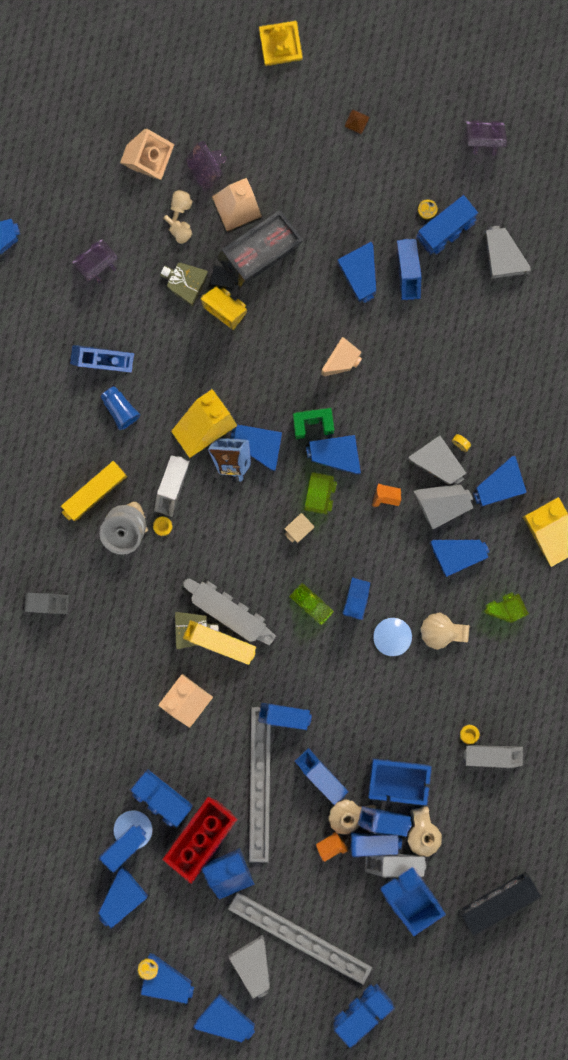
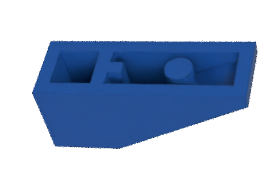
(101, 358)

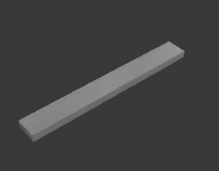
(259, 789)
(300, 938)

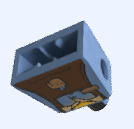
(231, 457)

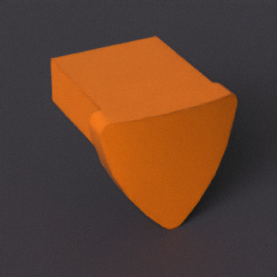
(387, 495)
(331, 846)

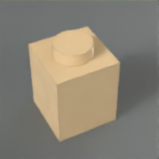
(298, 528)

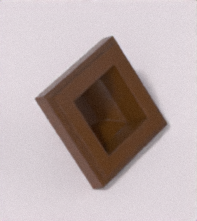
(356, 121)

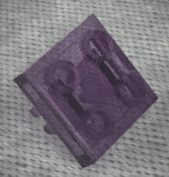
(486, 134)
(205, 165)
(95, 260)

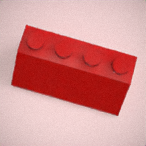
(200, 839)

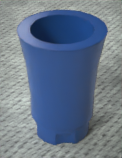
(119, 408)

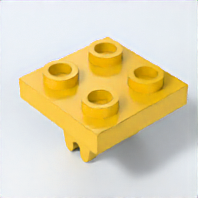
(280, 43)

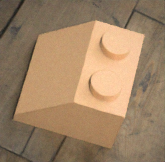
(185, 701)

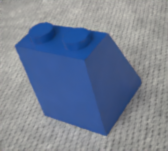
(228, 874)

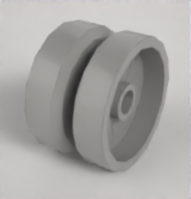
(122, 529)

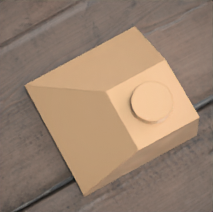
(148, 154)
(237, 205)
(342, 359)

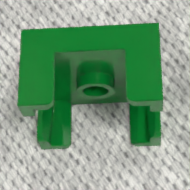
(313, 417)

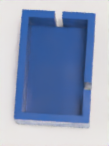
(447, 225)
(400, 781)
(161, 798)
(413, 901)
(361, 1015)

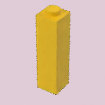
(93, 491)
(219, 642)

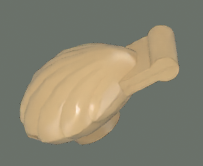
(440, 631)
(345, 816)
(424, 836)

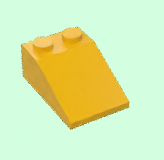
(224, 307)
(203, 424)
(550, 530)

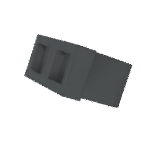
(46, 603)

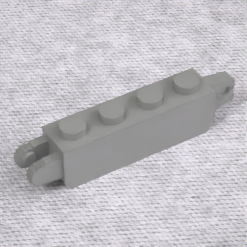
(229, 613)

